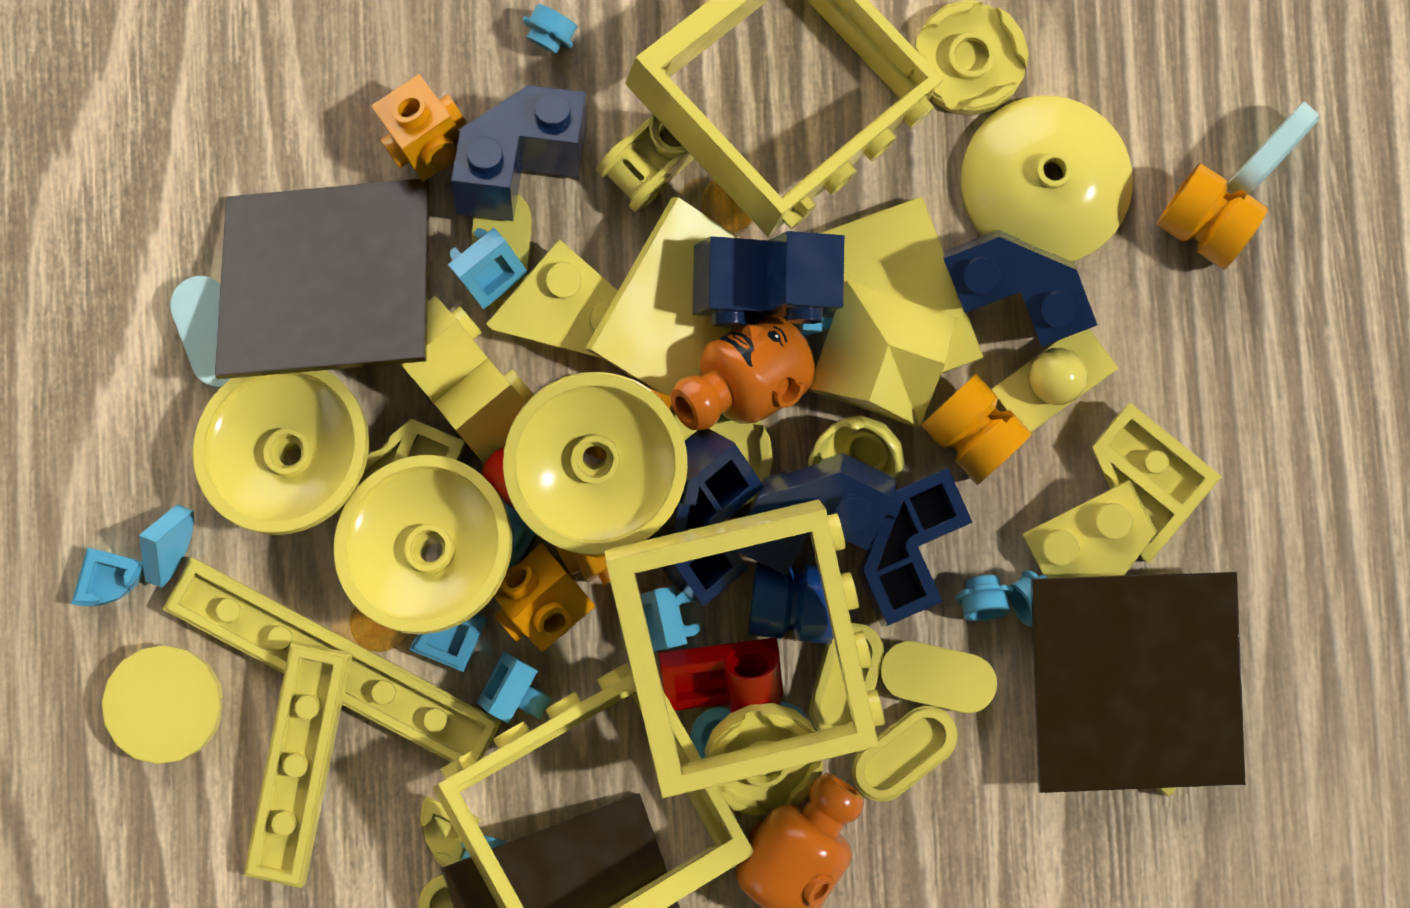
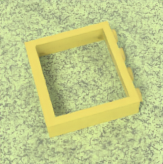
(864, 32)
(839, 598)
(730, 842)

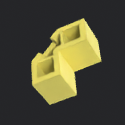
(466, 383)

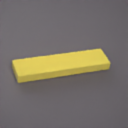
(297, 764)

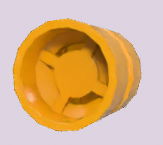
(1212, 216)
(976, 429)

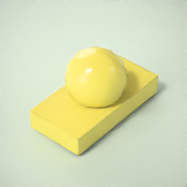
(1055, 378)

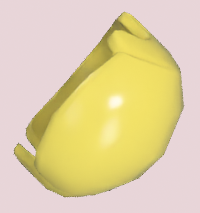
(863, 440)

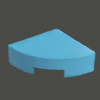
(166, 544)
(106, 578)
(452, 646)

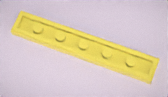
(373, 685)

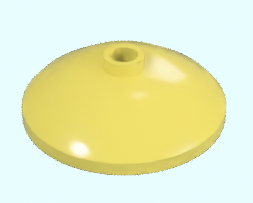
(1007, 185)
(251, 430)
(605, 503)
(395, 521)

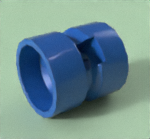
(789, 604)

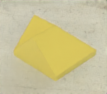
(883, 354)

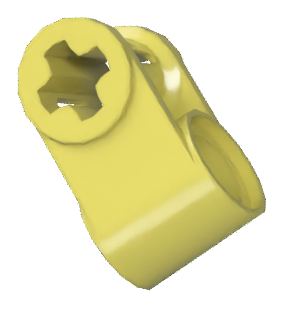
(648, 159)

